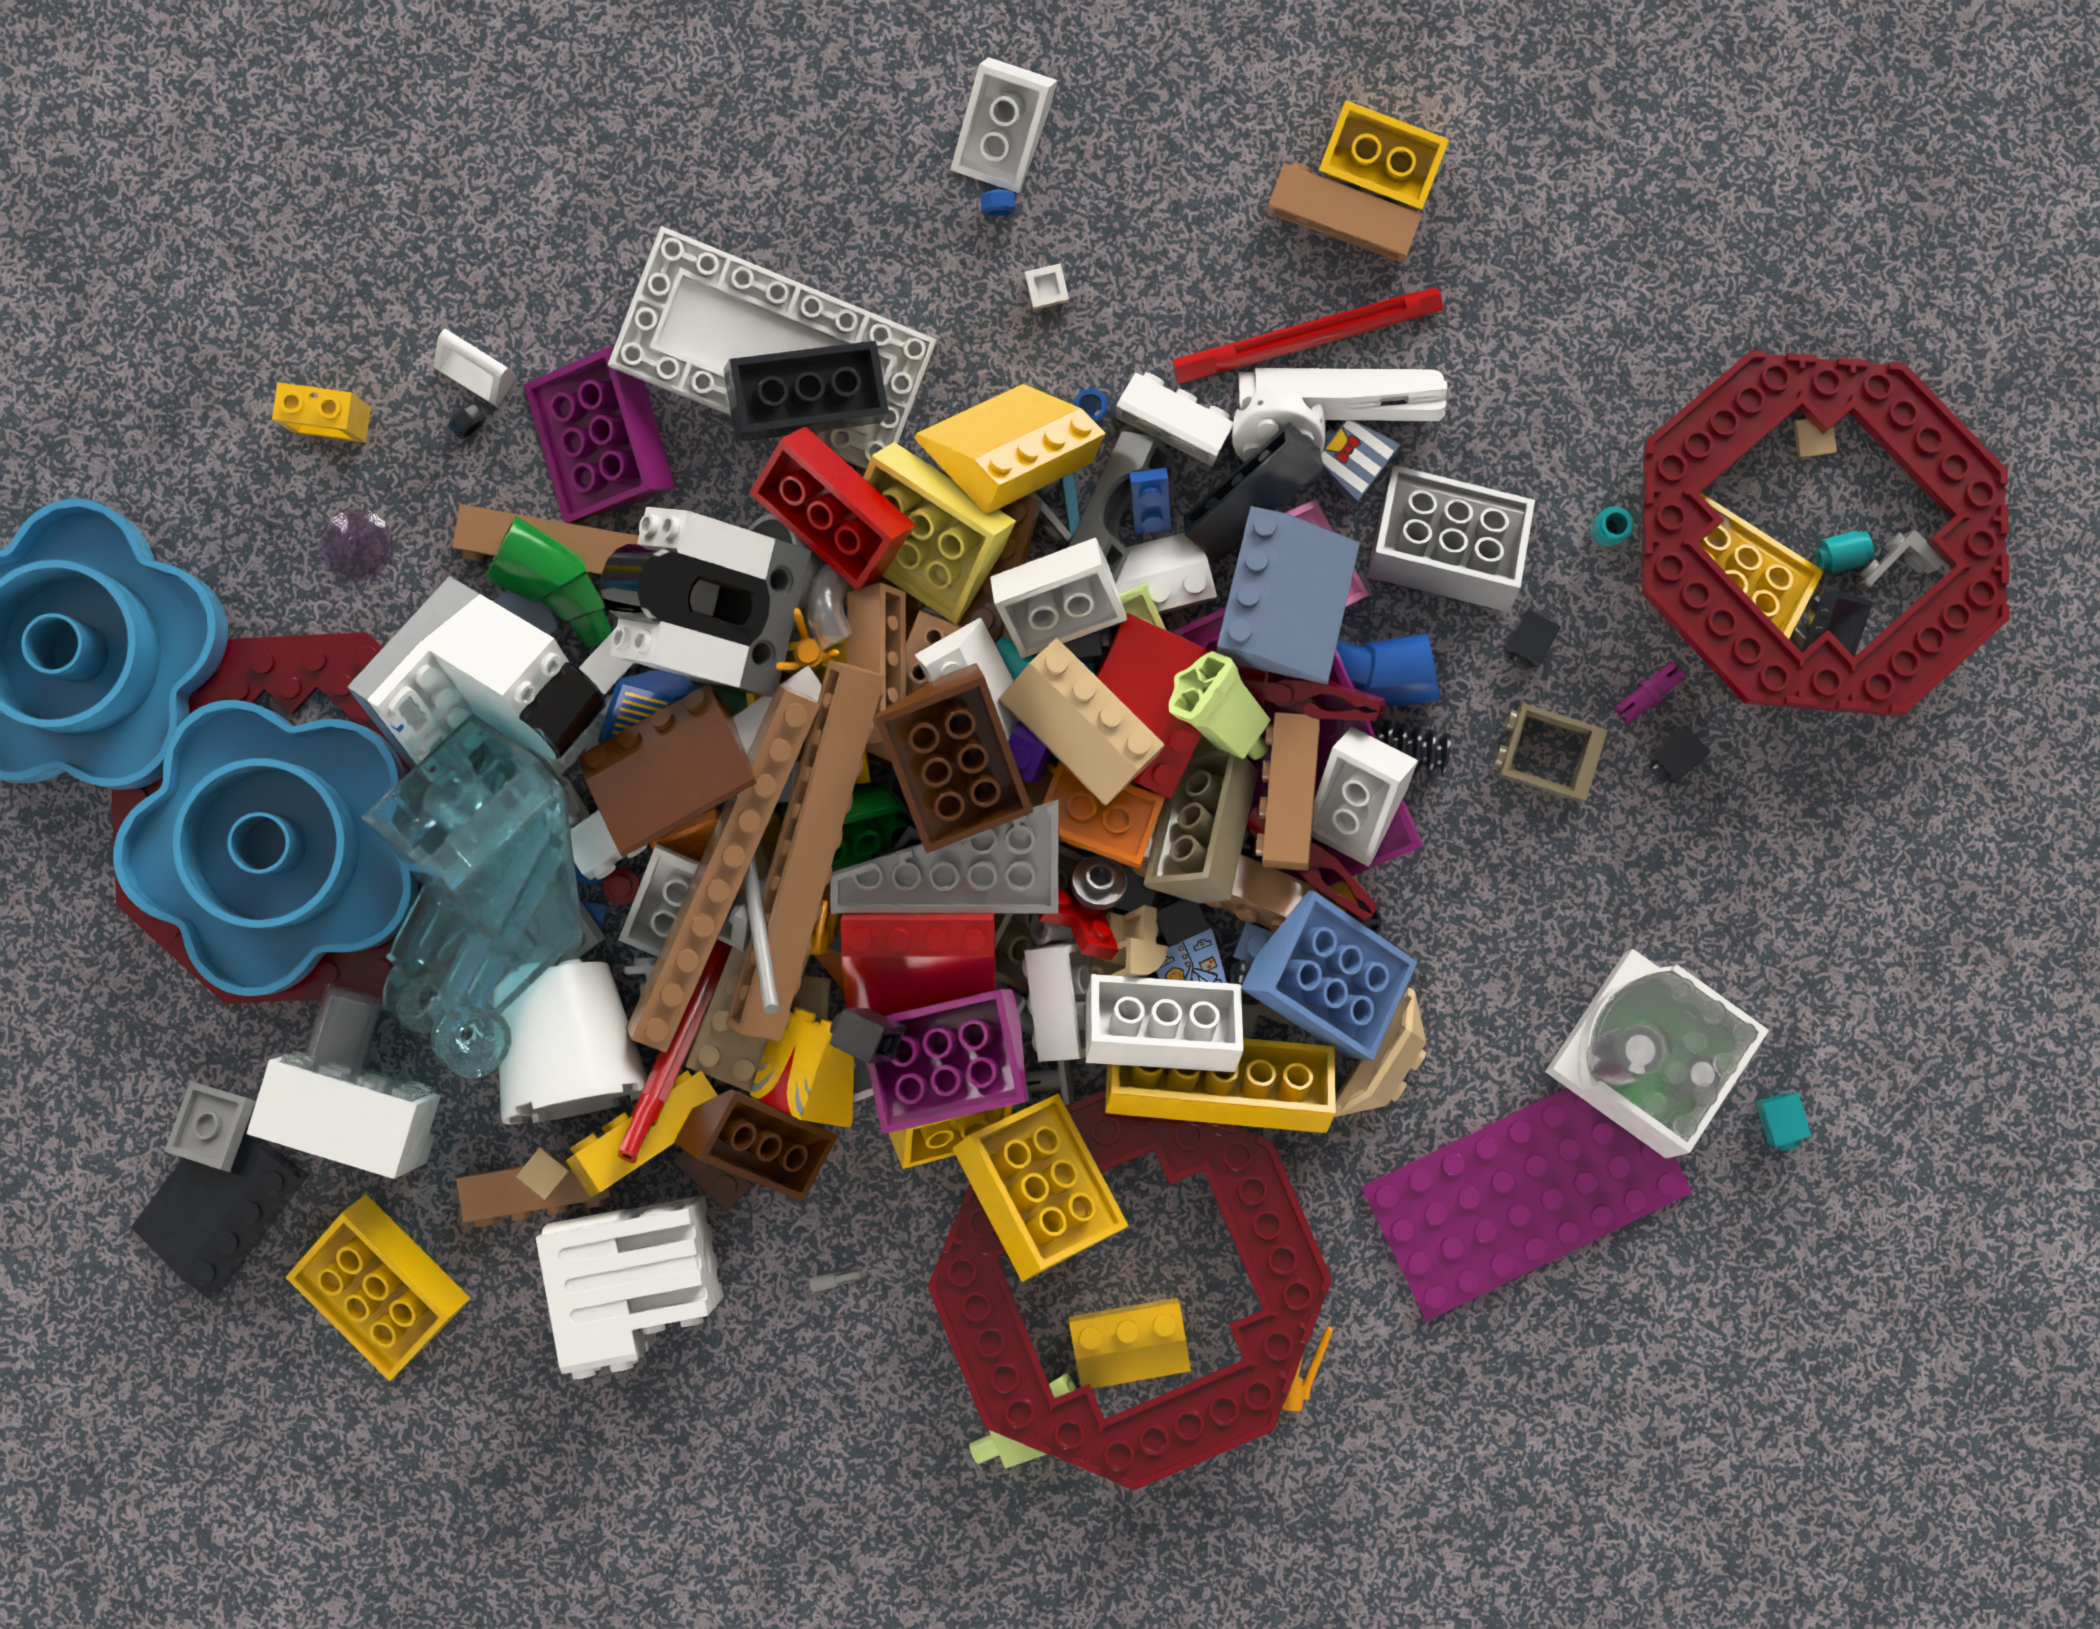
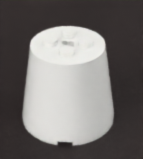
(568, 1047)

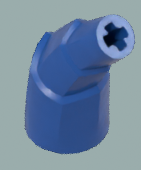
(1393, 669)

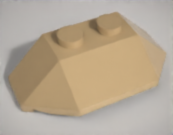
(1381, 1080)

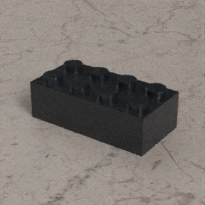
(805, 388)

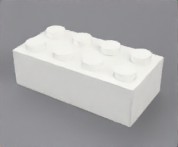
(1164, 1023)

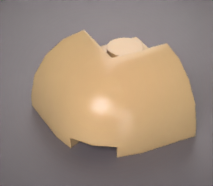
(1136, 943)

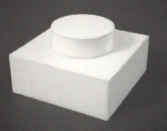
(1046, 286)

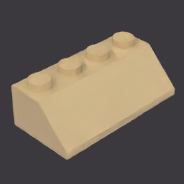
(1081, 721)

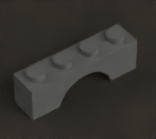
(1113, 494)

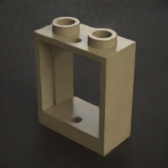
(1586, 762)

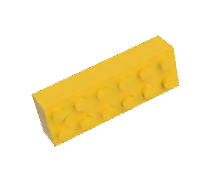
(1272, 1088)

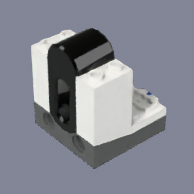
(704, 600)
(480, 659)

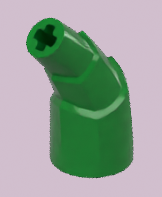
(550, 572)

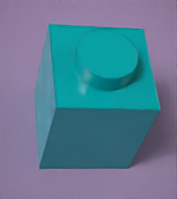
(1783, 1120)

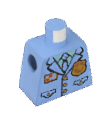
(1194, 960)

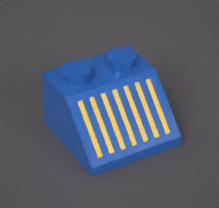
(641, 697)

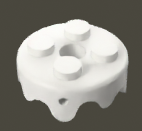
(1268, 415)

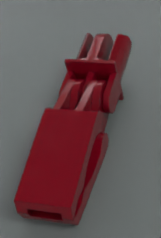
(1301, 693)
(1323, 860)

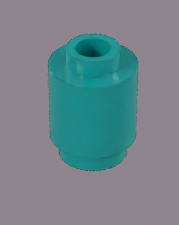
(1619, 519)
(1844, 552)

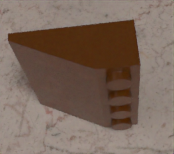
(953, 759)
(667, 769)

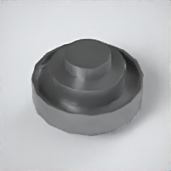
(1098, 882)

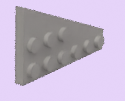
(991, 872)

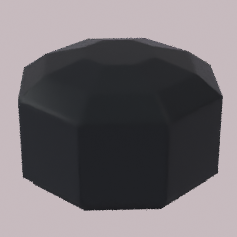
(466, 421)

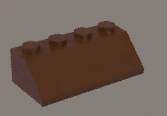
(756, 1142)

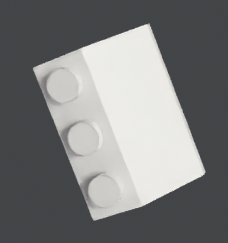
(1174, 417)
(1173, 572)
(1057, 597)
(964, 648)
(1057, 999)

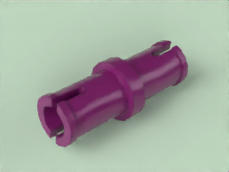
(1649, 692)

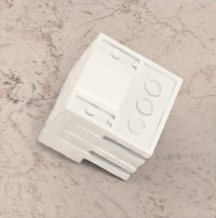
(624, 1279)

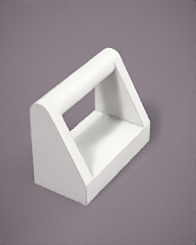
(472, 368)

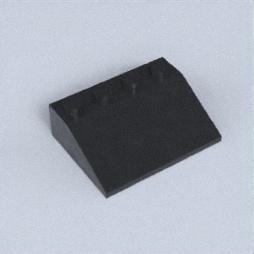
(212, 1218)

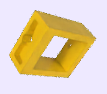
(330, 415)

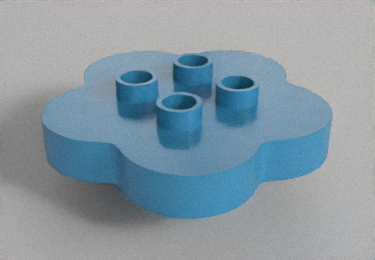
(97, 648)
(266, 845)

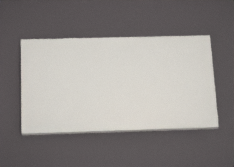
(710, 307)

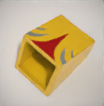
(807, 1073)

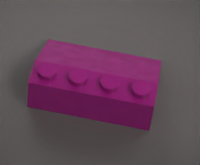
(598, 437)
(952, 1062)

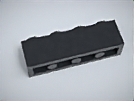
(1262, 481)

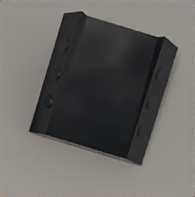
(1837, 612)

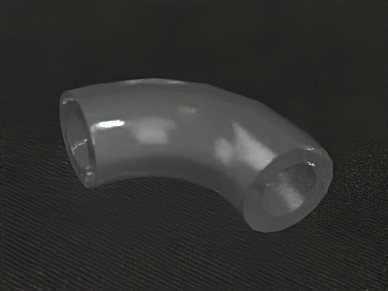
(826, 607)

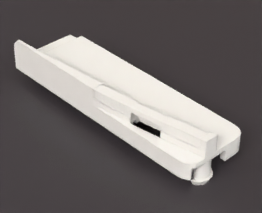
(1354, 392)

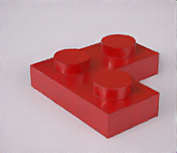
(1087, 925)

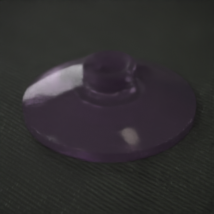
(373, 549)

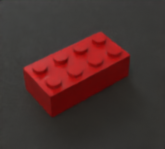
(831, 508)

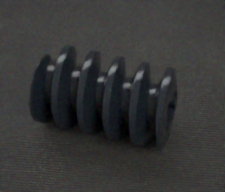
(1425, 749)

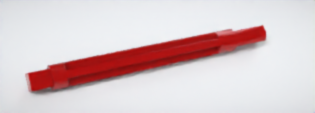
(1307, 335)
(669, 1064)

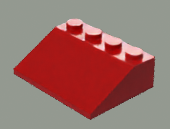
(1142, 675)
(916, 959)

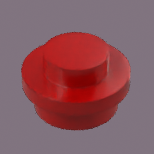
(621, 886)

